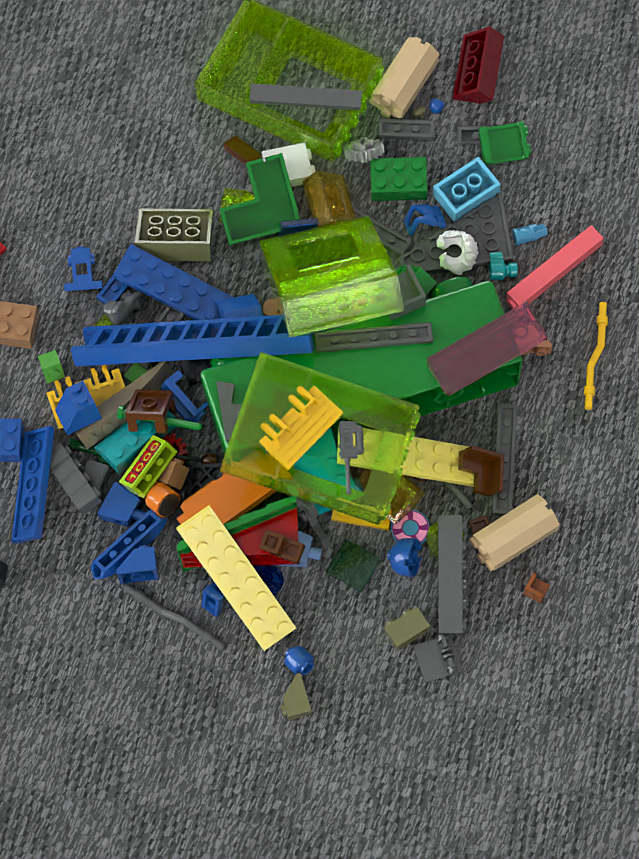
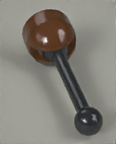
(206, 459)

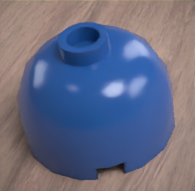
(405, 553)

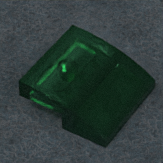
(353, 565)

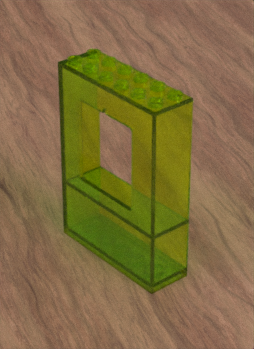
(257, 52)
(333, 291)
(269, 393)

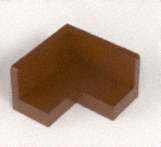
(486, 467)

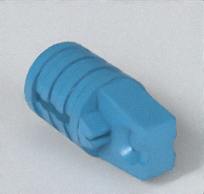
(529, 233)

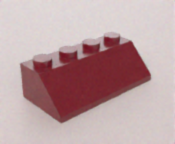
(478, 66)

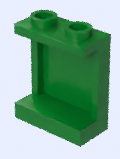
(504, 143)

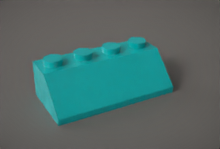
(124, 446)

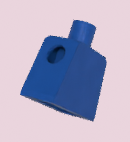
(120, 506)

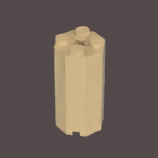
(404, 78)
(514, 533)

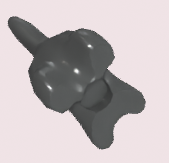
(120, 310)

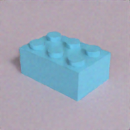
(466, 189)

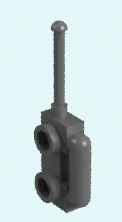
(347, 450)

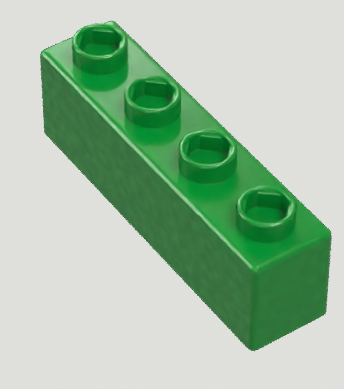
(398, 371)

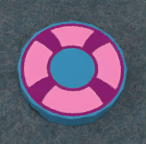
(411, 526)

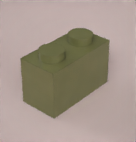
(406, 628)

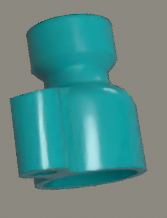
(499, 270)

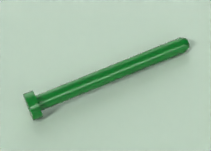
(171, 421)

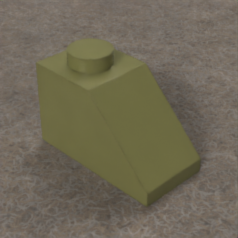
(296, 700)

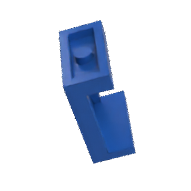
(183, 405)

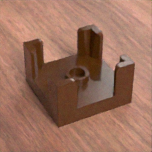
(150, 406)

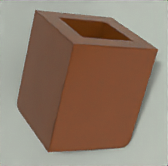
(536, 589)

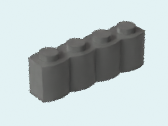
(73, 480)

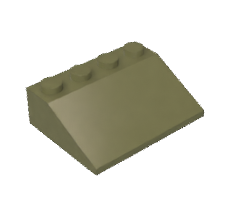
(175, 233)

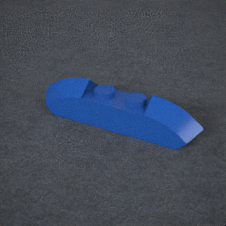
(139, 534)

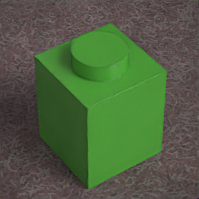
(51, 366)

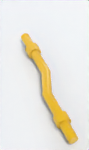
(602, 322)

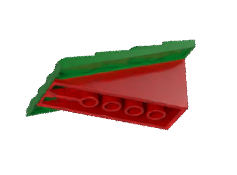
(249, 531)

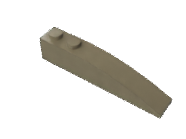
(108, 409)

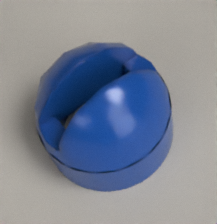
(436, 105)

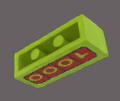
(148, 466)

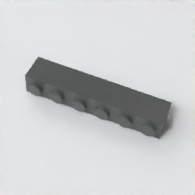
(450, 574)

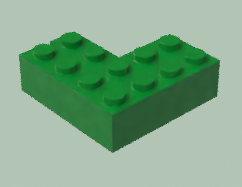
(271, 202)

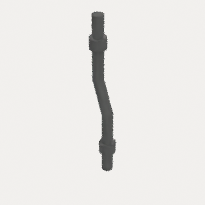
(206, 635)

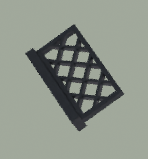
(190, 486)

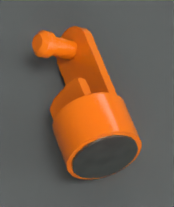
(162, 499)

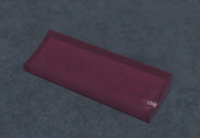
(486, 349)

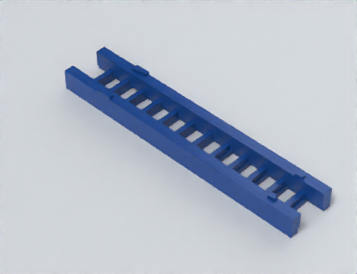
(188, 341)

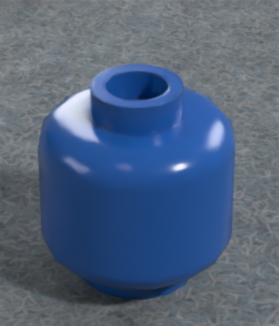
(299, 660)

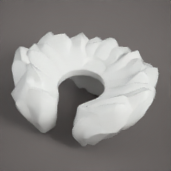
(468, 247)

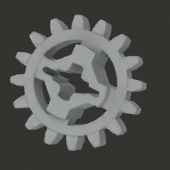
(364, 150)

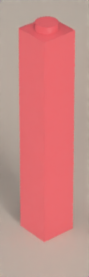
(555, 268)

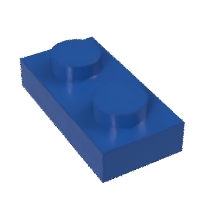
(112, 291)

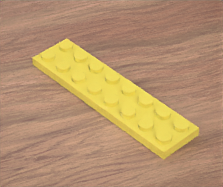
(424, 460)
(236, 577)

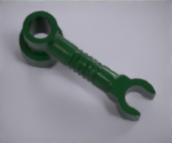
(78, 446)

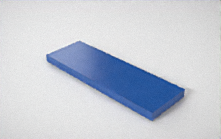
(32, 485)

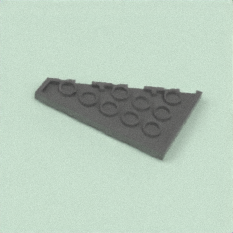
(487, 227)

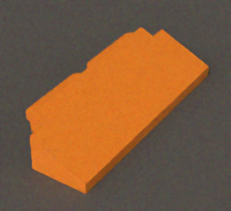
(227, 497)

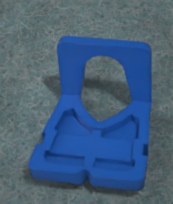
(432, 217)

